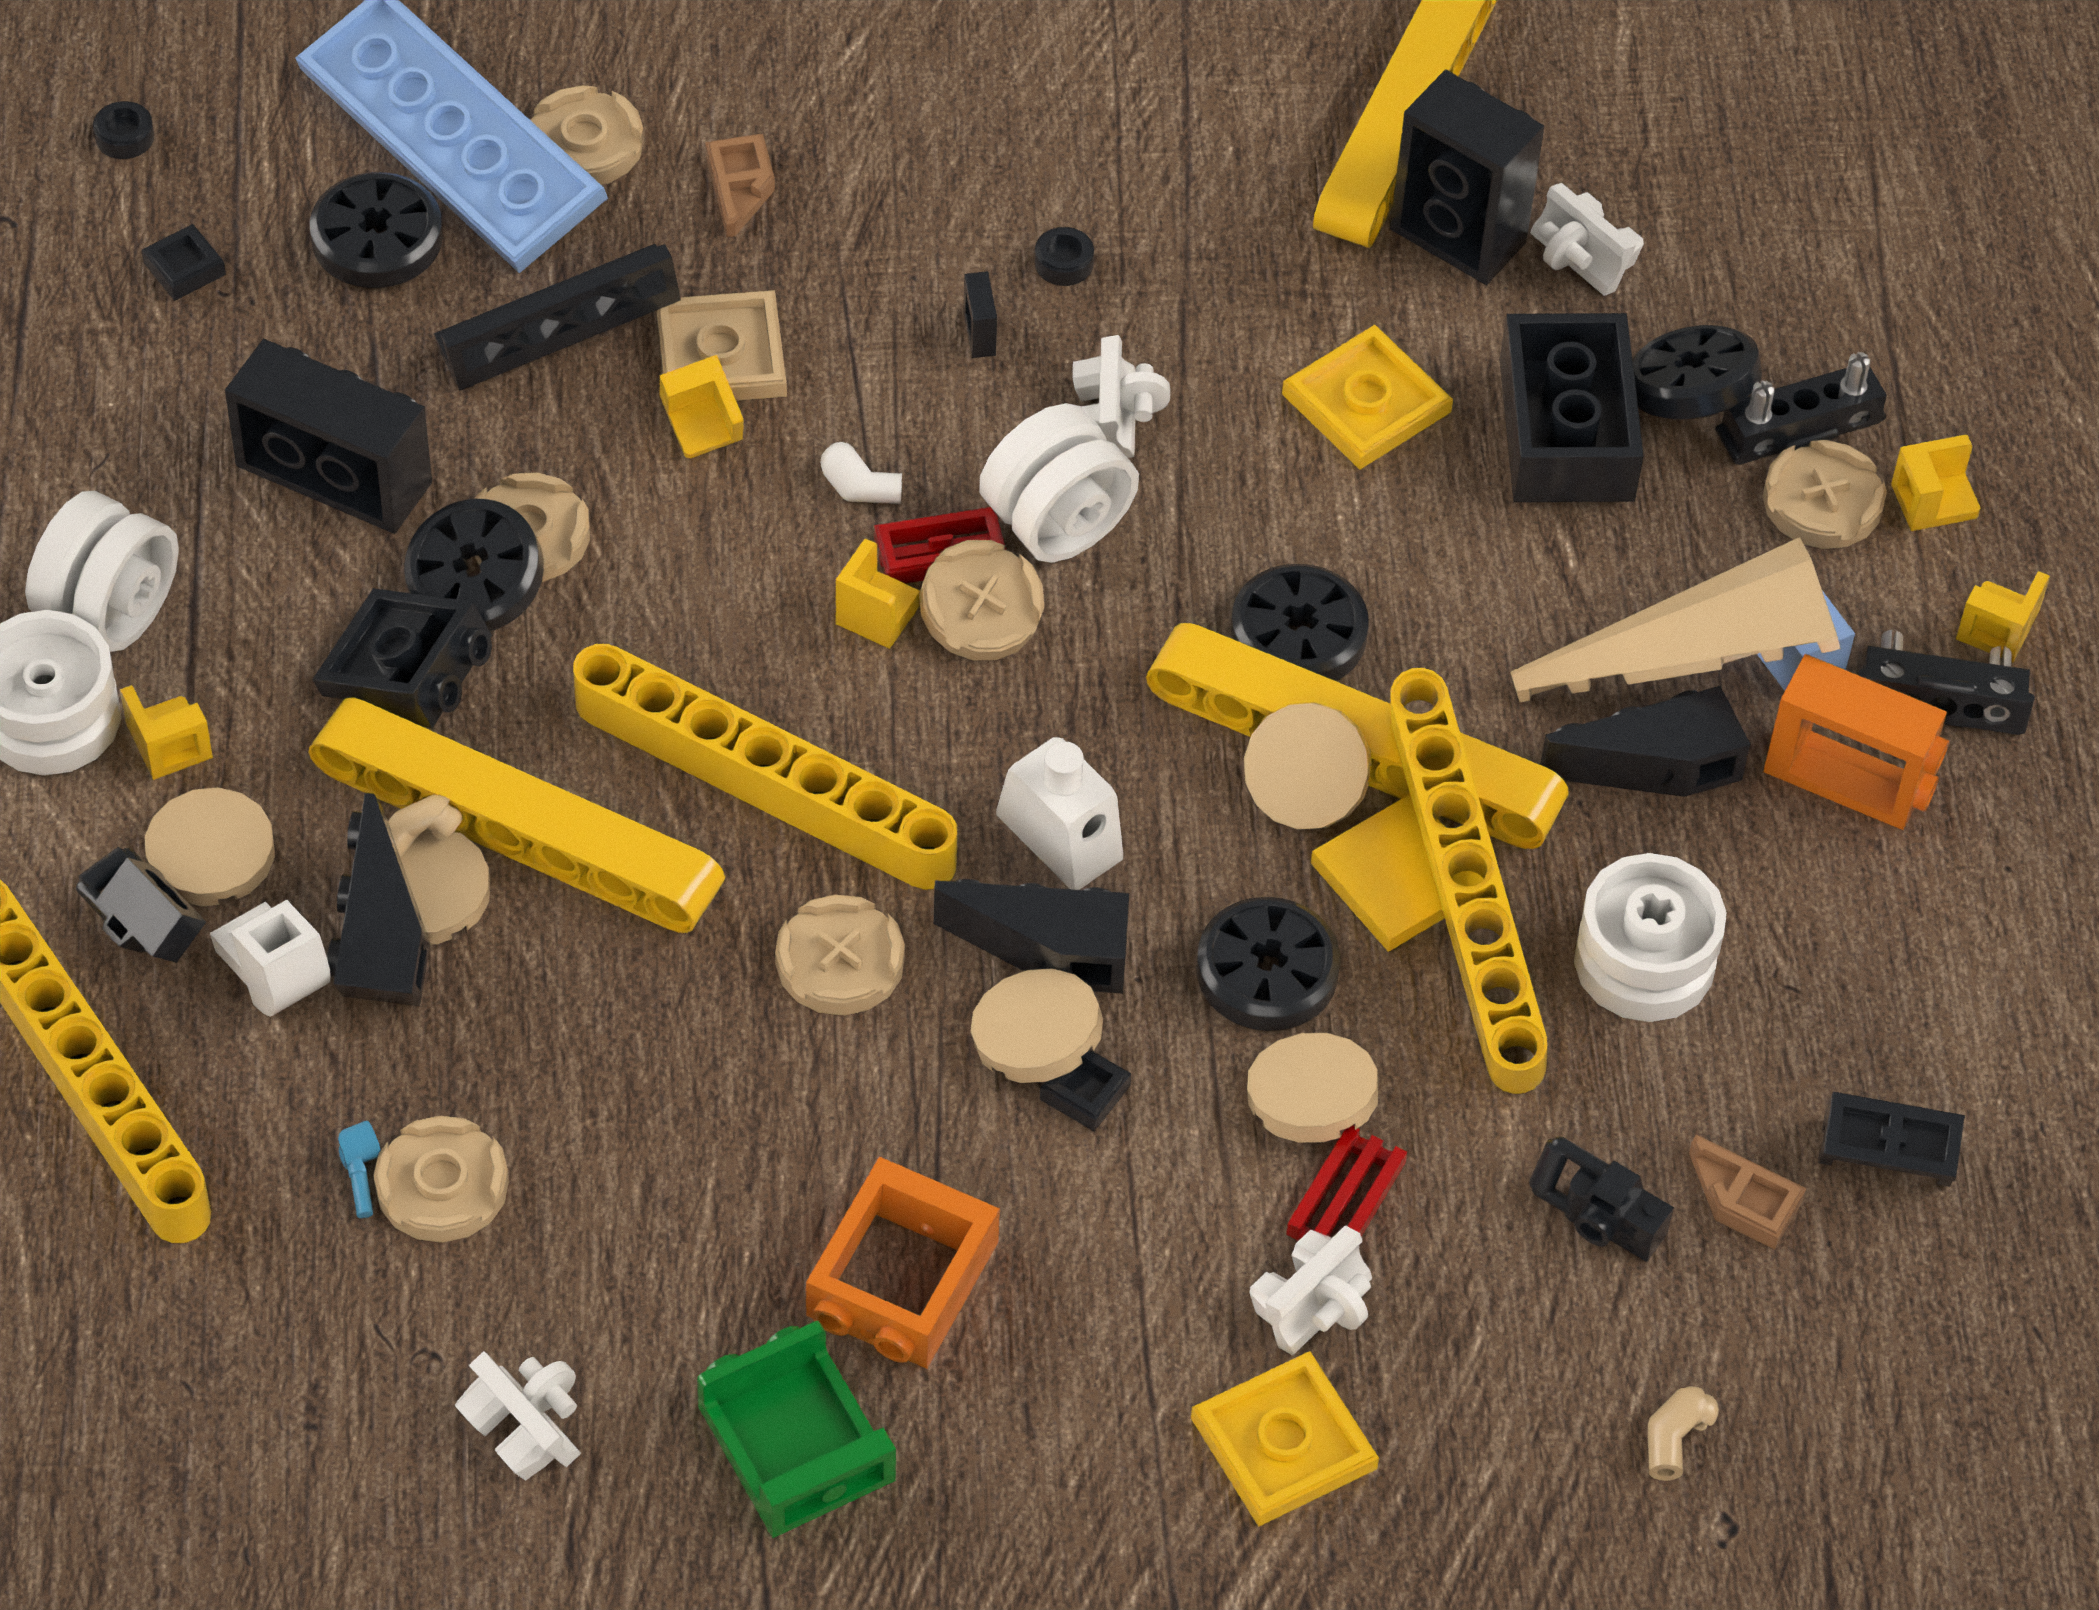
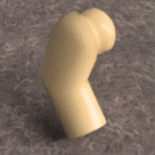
(429, 813)
(1670, 1423)

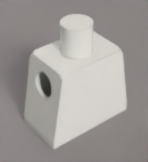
(1063, 812)

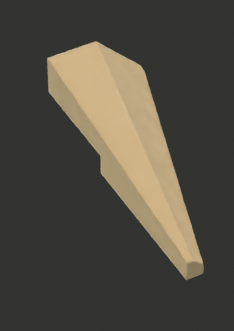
(1734, 615)

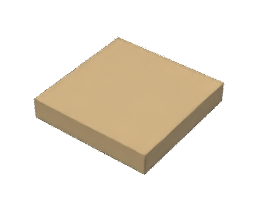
(735, 328)

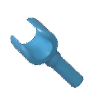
(357, 1146)

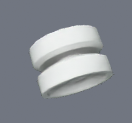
(1058, 482)
(103, 567)
(55, 693)
(1649, 937)

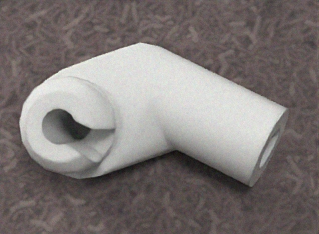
(854, 479)

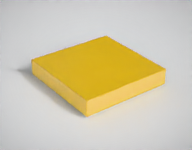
(1367, 396)
(1386, 874)
(1284, 1438)

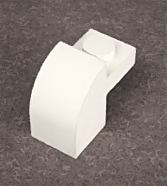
(274, 955)

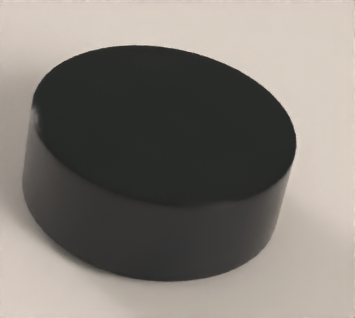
(123, 130)
(1064, 256)

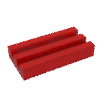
(912, 562)
(1369, 1152)

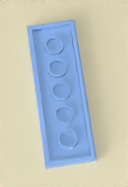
(452, 130)

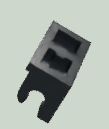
(1892, 1137)

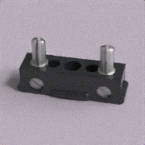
(1803, 412)
(1970, 691)

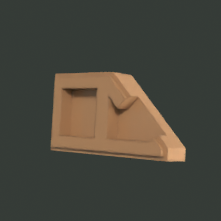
(740, 178)
(1745, 1192)

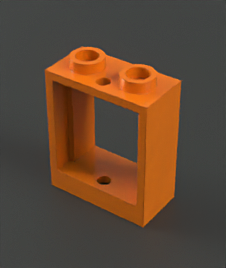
(1866, 714)
(926, 1209)

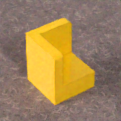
(701, 407)
(1934, 483)
(872, 601)
(2001, 616)
(168, 733)

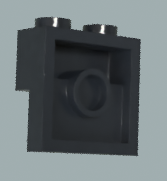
(407, 654)

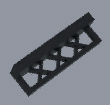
(559, 316)

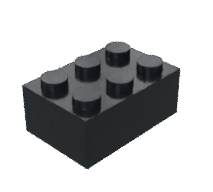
(1466, 176)
(1570, 407)
(329, 435)

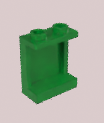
(793, 1429)

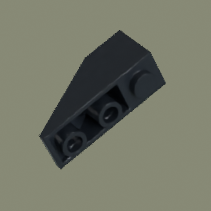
(1658, 748)
(1041, 927)
(382, 933)

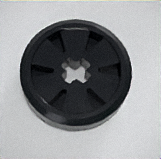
(371, 257)
(1696, 372)
(482, 528)
(1297, 595)
(1262, 998)

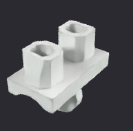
(1580, 237)
(1121, 391)
(1321, 1292)
(498, 1394)

